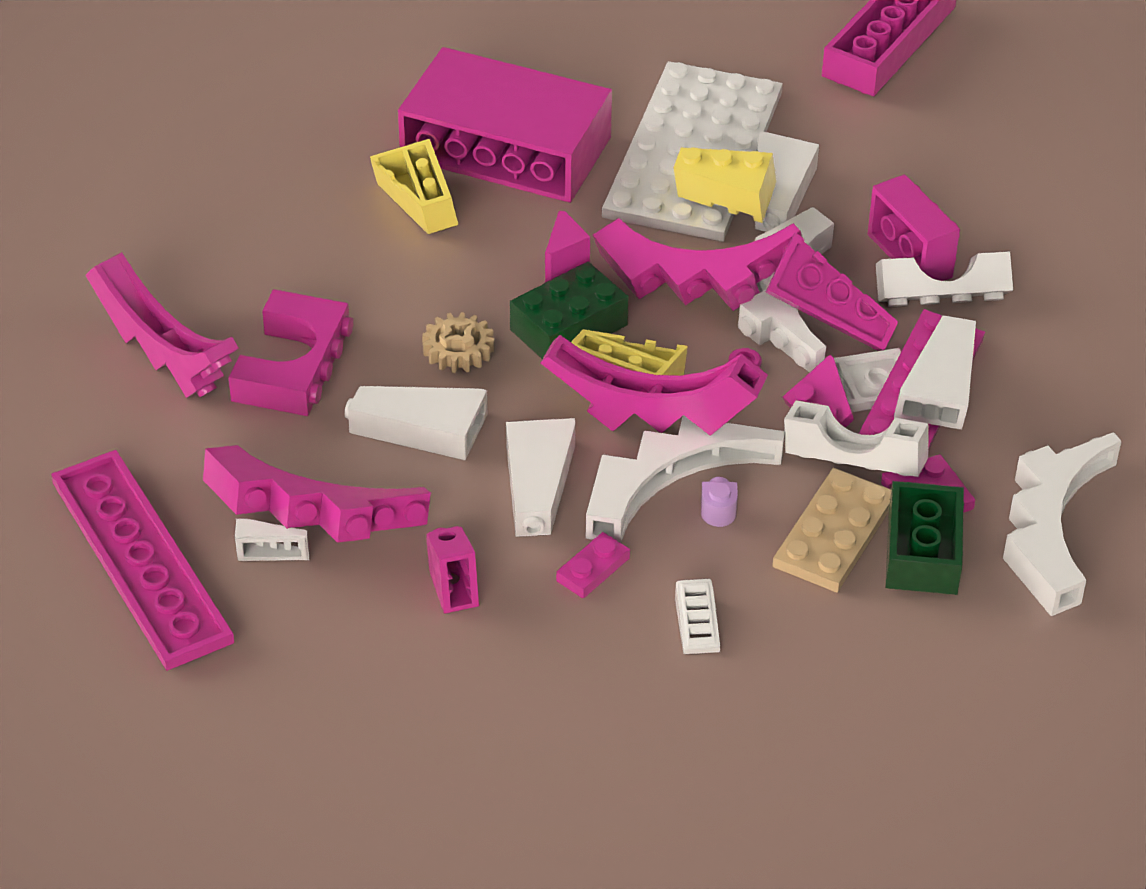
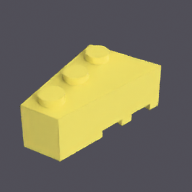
(726, 178)
(416, 184)
(633, 356)

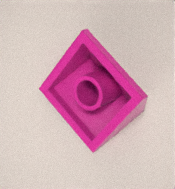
(566, 247)

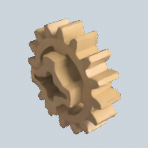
(458, 342)

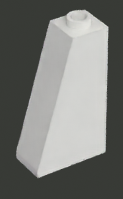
(794, 169)
(941, 377)
(419, 417)
(538, 468)

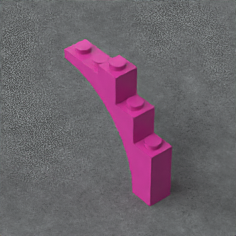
(691, 273)
(167, 342)
(660, 400)
(297, 501)

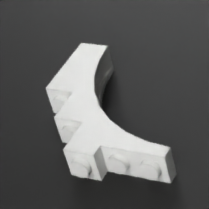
(774, 320)
(628, 483)
(1037, 546)

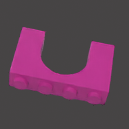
(295, 383)

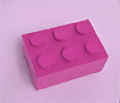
(913, 226)

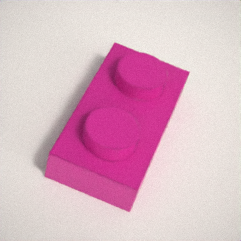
(592, 565)

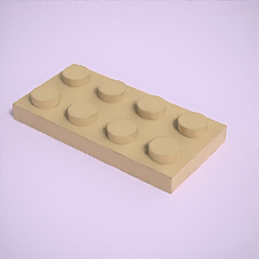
(834, 530)

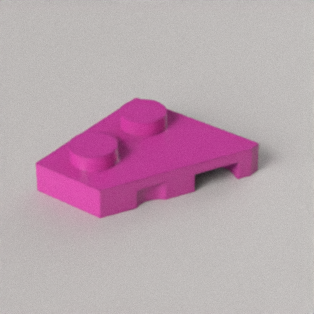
(823, 388)

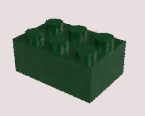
(566, 307)
(925, 538)

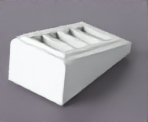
(259, 541)
(696, 595)

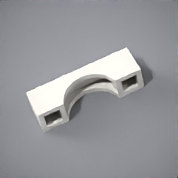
(903, 281)
(815, 433)

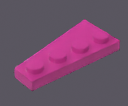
(819, 290)

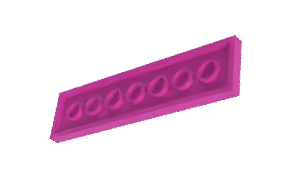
(142, 560)

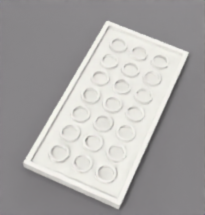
(687, 111)

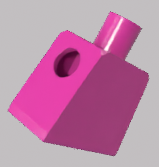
(452, 553)

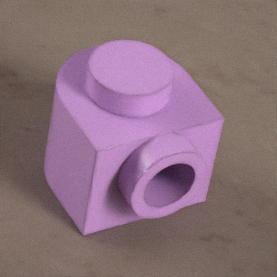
(719, 501)

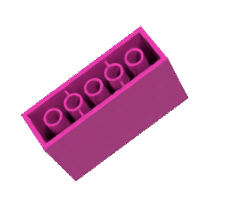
(508, 123)

